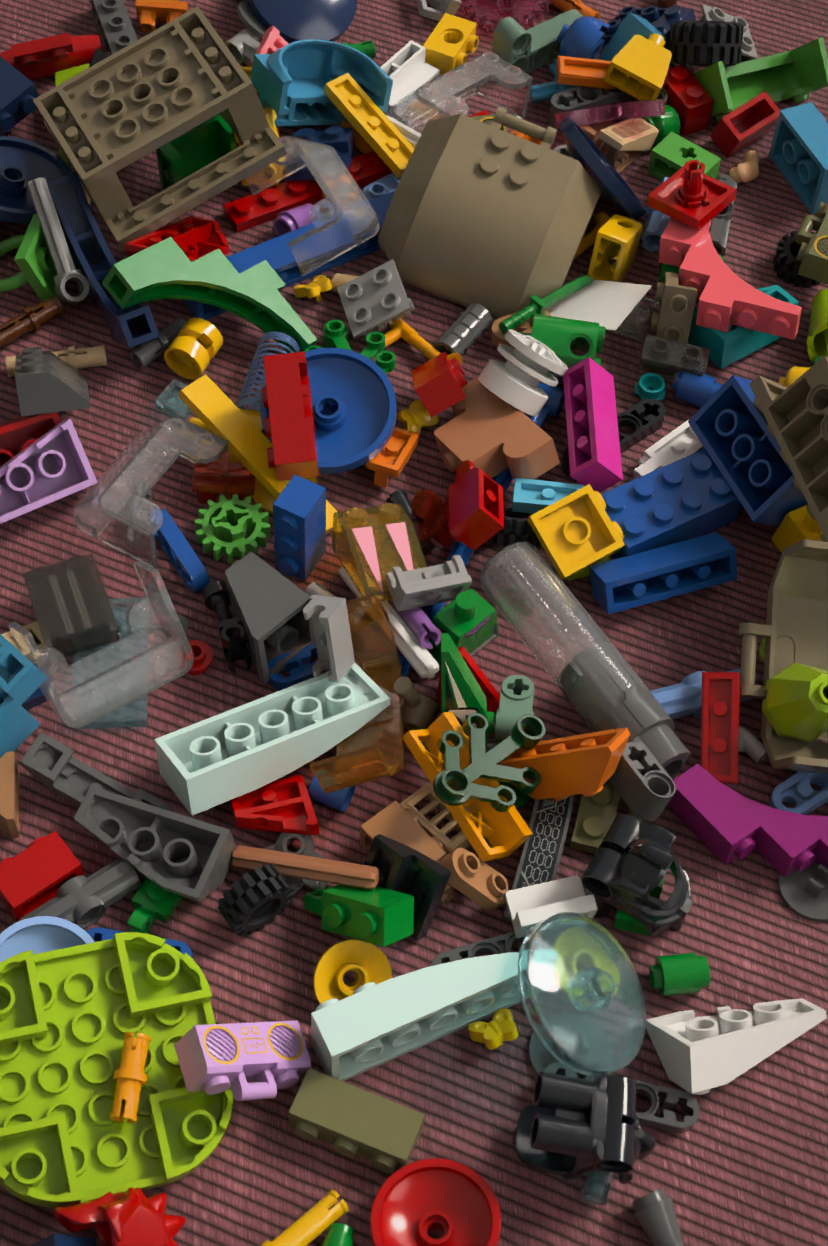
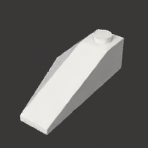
(721, 1047)

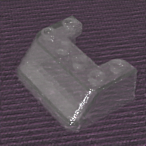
(445, 95)
(116, 505)

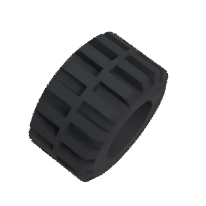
(705, 42)

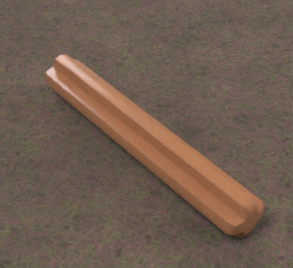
(307, 867)

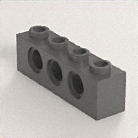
(112, 24)

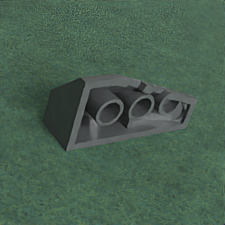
(163, 845)

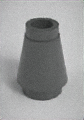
(658, 1218)

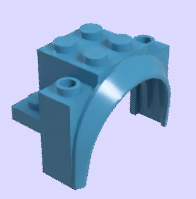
(296, 75)

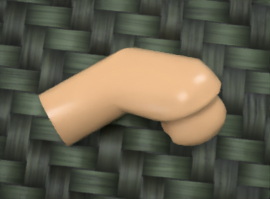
(748, 169)

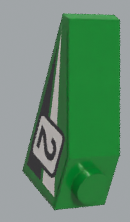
(459, 687)

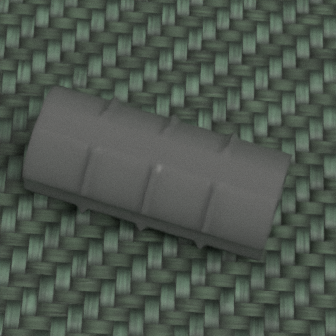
(465, 330)

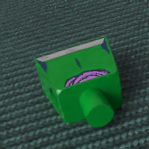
(469, 623)

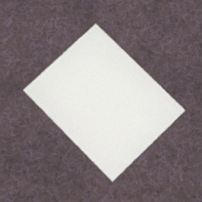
(601, 303)

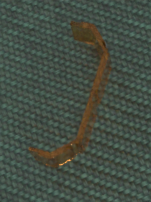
(378, 745)

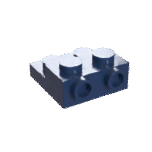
(336, 136)

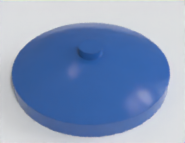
(350, 408)

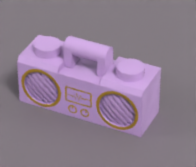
(241, 1053)

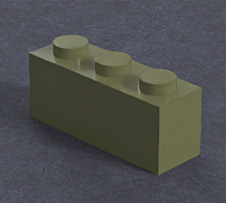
(355, 1121)

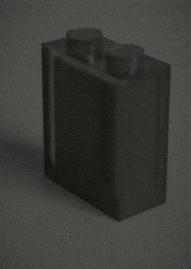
(71, 605)

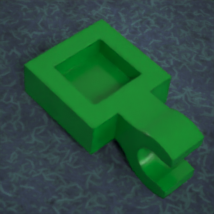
(151, 904)

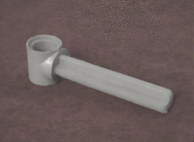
(56, 243)

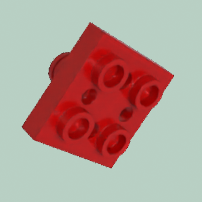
(696, 192)

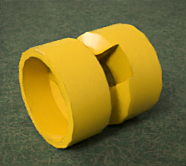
(193, 348)

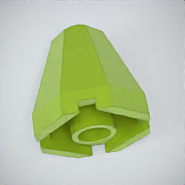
(798, 702)

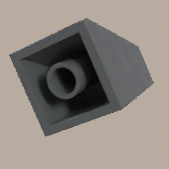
(269, 612)

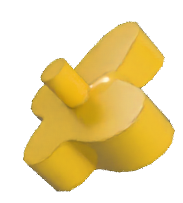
(313, 289)
(416, 417)
(496, 1031)

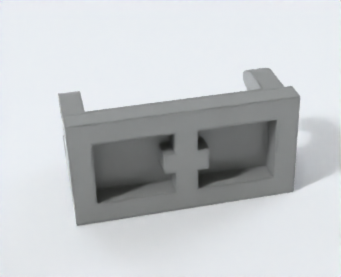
(428, 584)
(331, 635)

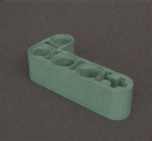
(530, 47)

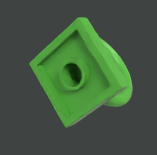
(32, 259)

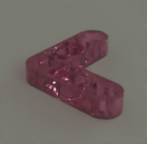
(613, 111)

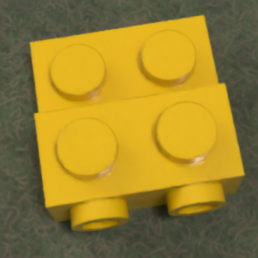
(577, 531)

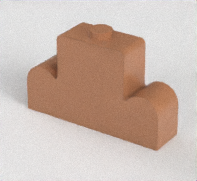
(494, 437)

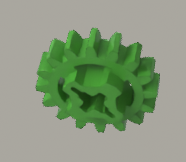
(232, 528)

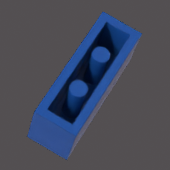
(299, 527)

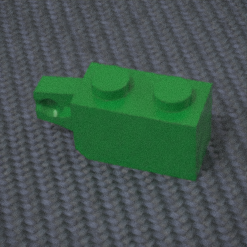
(363, 914)

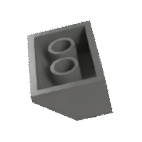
(48, 383)

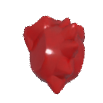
(124, 1219)

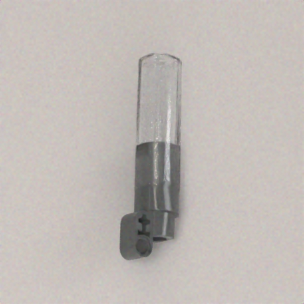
(588, 673)

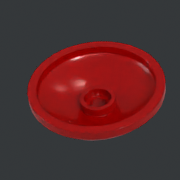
(435, 1196)

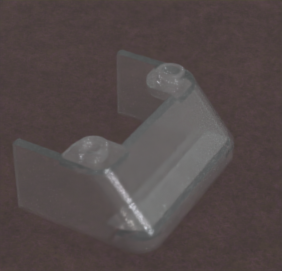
(339, 220)
(122, 671)

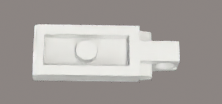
(669, 449)

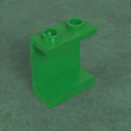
(194, 150)

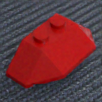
(192, 234)

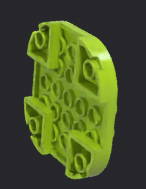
(58, 1061)

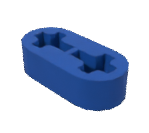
(298, 667)

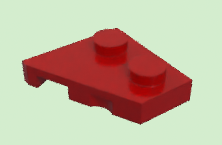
(277, 808)

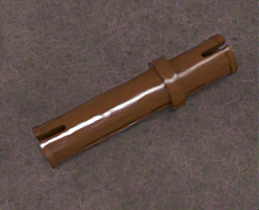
(30, 320)

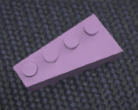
(44, 472)

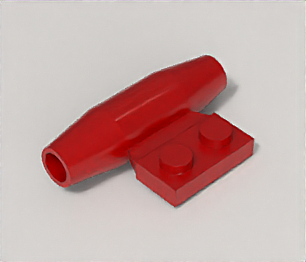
(51, 54)

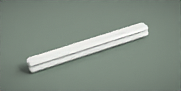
(404, 638)

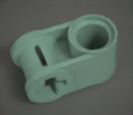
(515, 701)

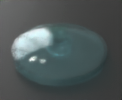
(581, 994)

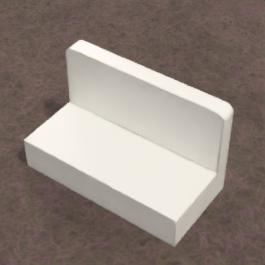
(543, 900)

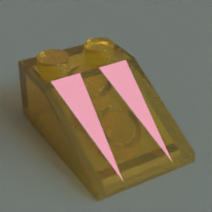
(374, 542)

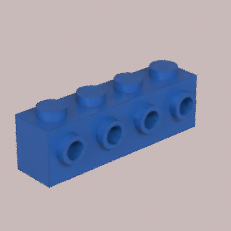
(663, 572)

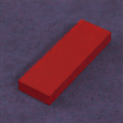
(720, 725)

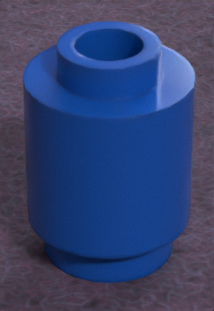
(695, 388)

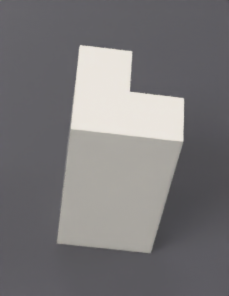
(408, 71)

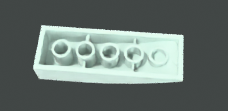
(265, 738)
(410, 1012)

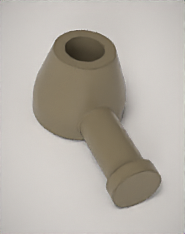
(417, 709)

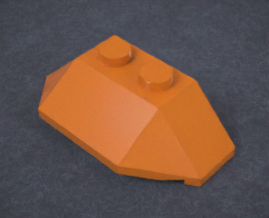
(572, 763)

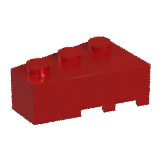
(290, 416)

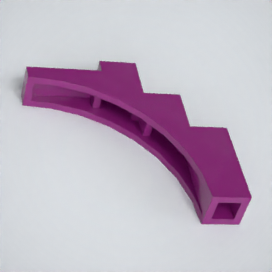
(737, 825)

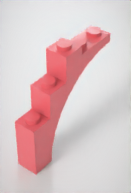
(721, 293)

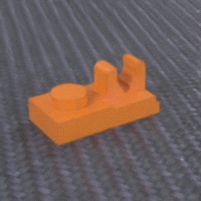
(393, 456)

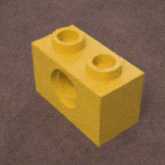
(450, 43)

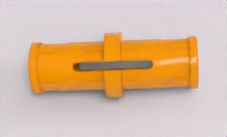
(130, 1077)

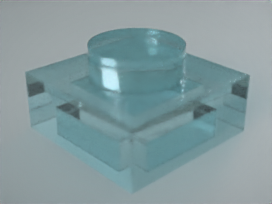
(170, 402)

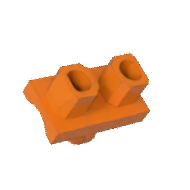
(158, 11)

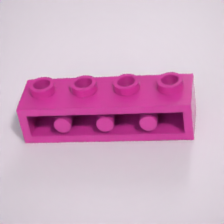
(592, 426)

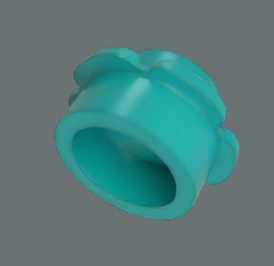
(651, 386)

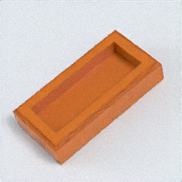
(582, 72)

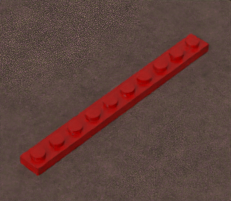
(267, 204)

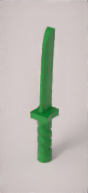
(538, 305)

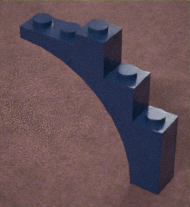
(94, 258)

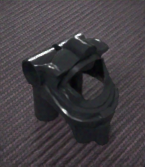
(631, 866)
(582, 1127)

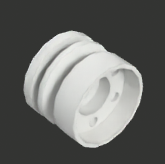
(522, 373)

